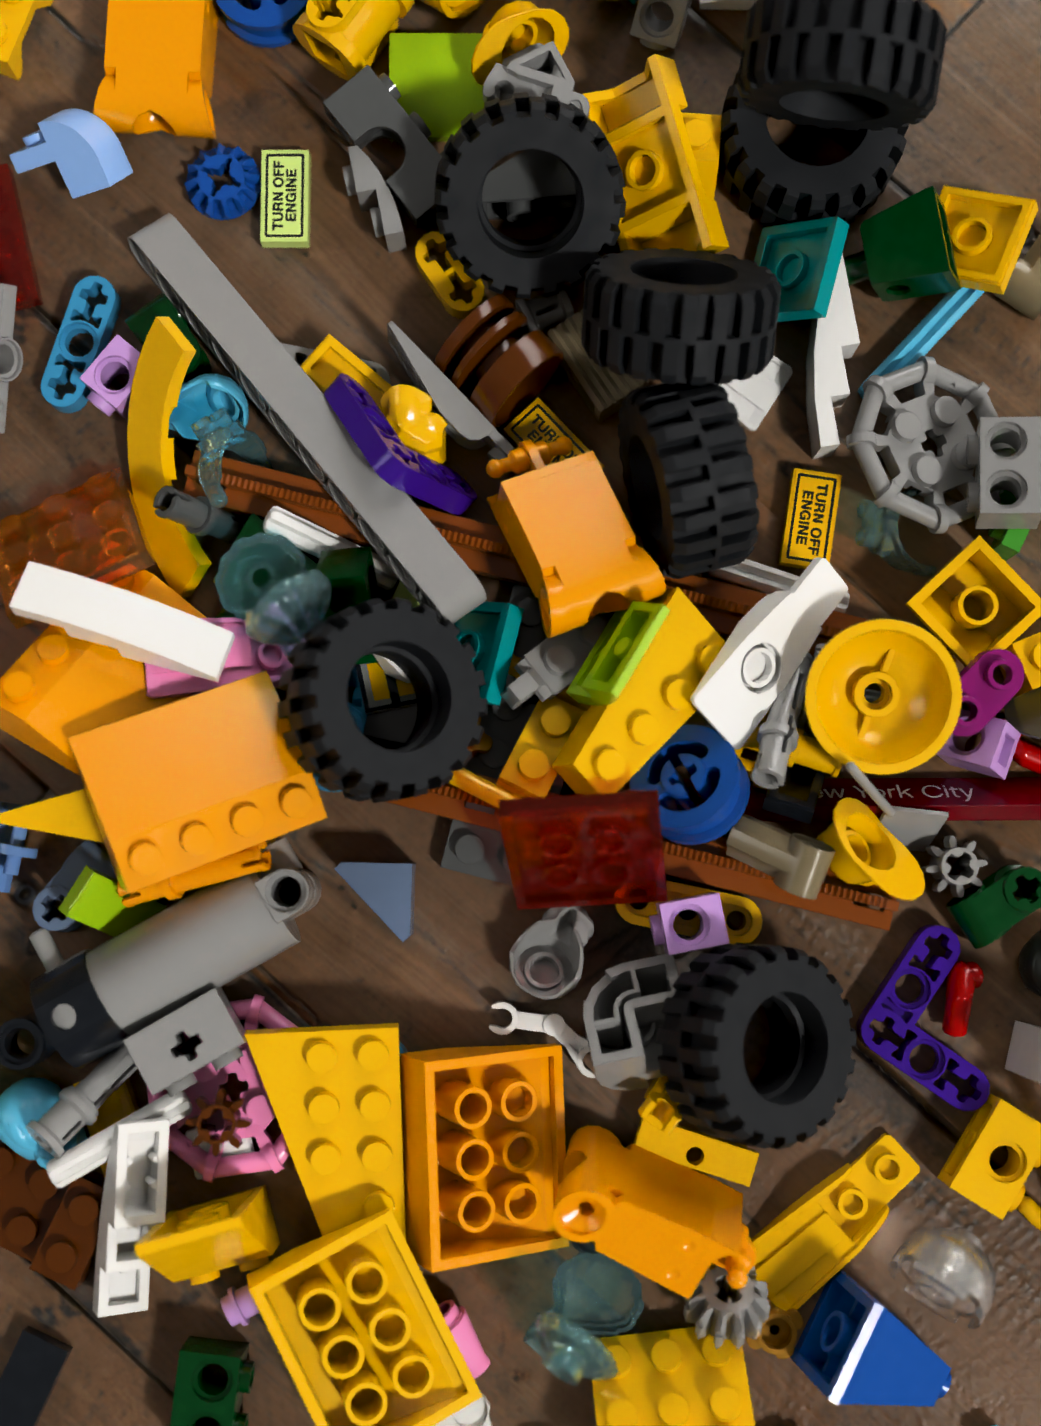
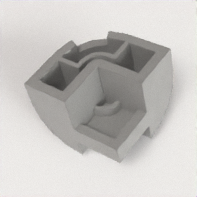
(624, 1020)

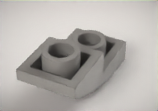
(367, 183)

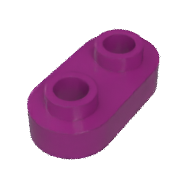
(983, 692)

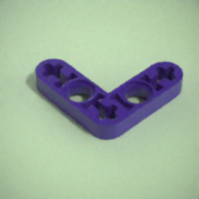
(389, 456)
(906, 1014)

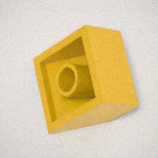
(976, 602)

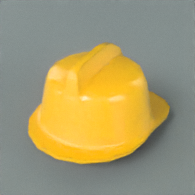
(514, 29)
(870, 852)

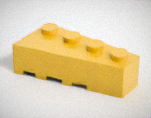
(656, 701)

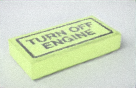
(285, 199)

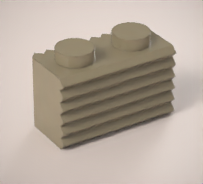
(596, 385)

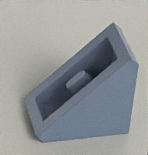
(386, 890)

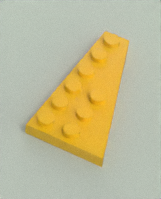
(339, 1115)

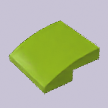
(436, 78)
(617, 653)

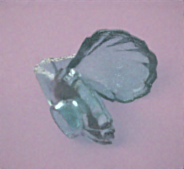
(286, 603)
(589, 1299)

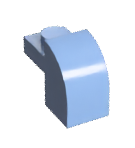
(81, 147)

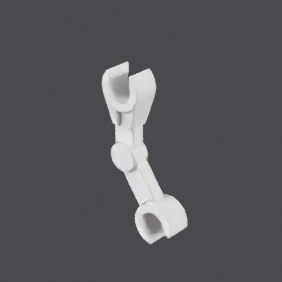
(553, 1025)

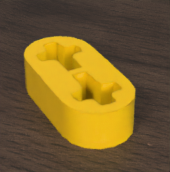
(442, 281)

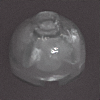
(947, 1273)

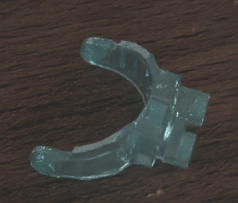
(220, 434)
(881, 536)

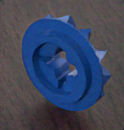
(230, 200)

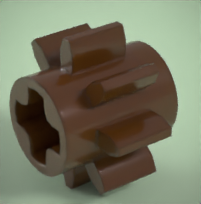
(208, 1133)

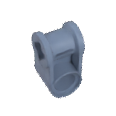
(43, 908)

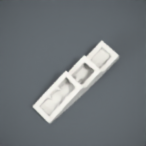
(826, 378)
(122, 620)
(129, 1208)

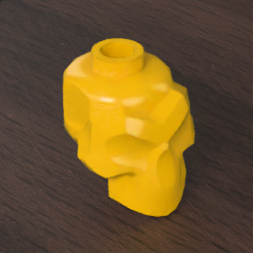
(414, 420)

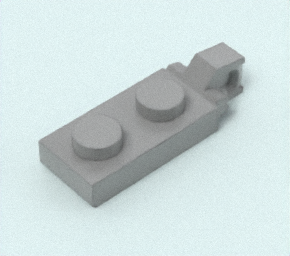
(553, 663)

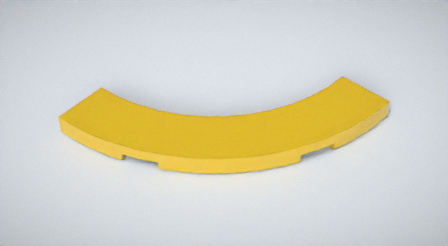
(151, 452)

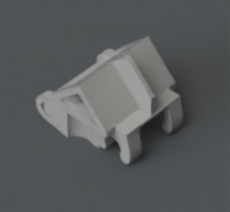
(534, 71)

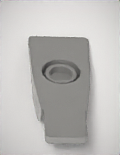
(464, 420)

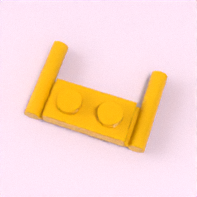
(531, 761)

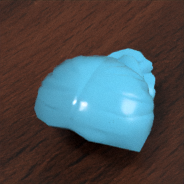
(205, 396)
(24, 1102)

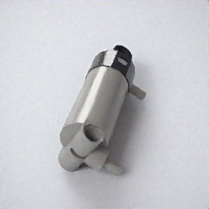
(159, 964)

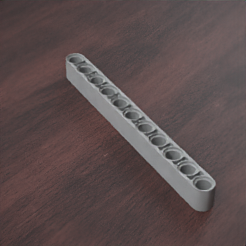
(306, 420)

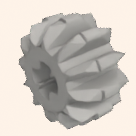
(725, 1310)

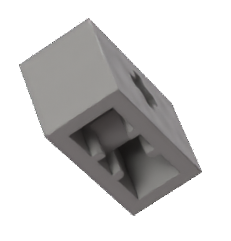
(157, 1050)

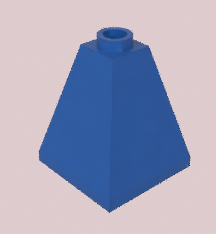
(864, 1353)

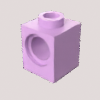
(115, 359)
(992, 754)
(712, 923)

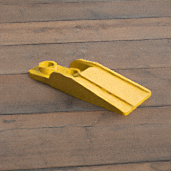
(830, 1223)

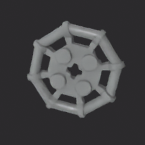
(901, 444)

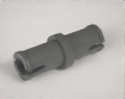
(198, 515)

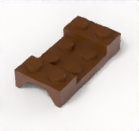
(49, 1223)

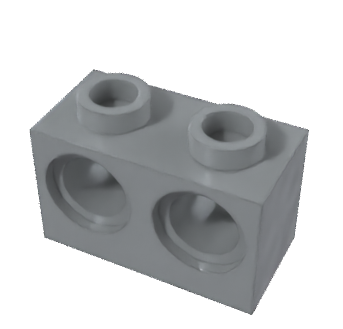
(1015, 473)

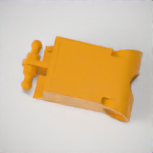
(159, 67)
(570, 535)
(651, 1213)

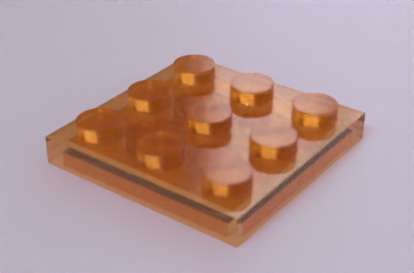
(81, 531)

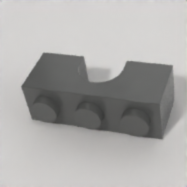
(369, 111)

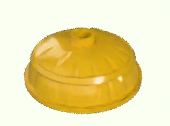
(916, 701)

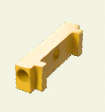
(718, 1157)

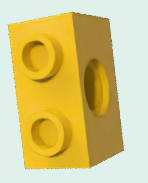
(969, 1163)

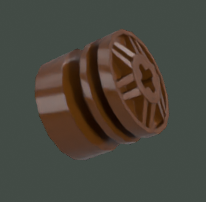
(493, 357)

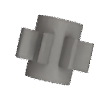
(967, 864)

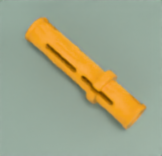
(227, 868)

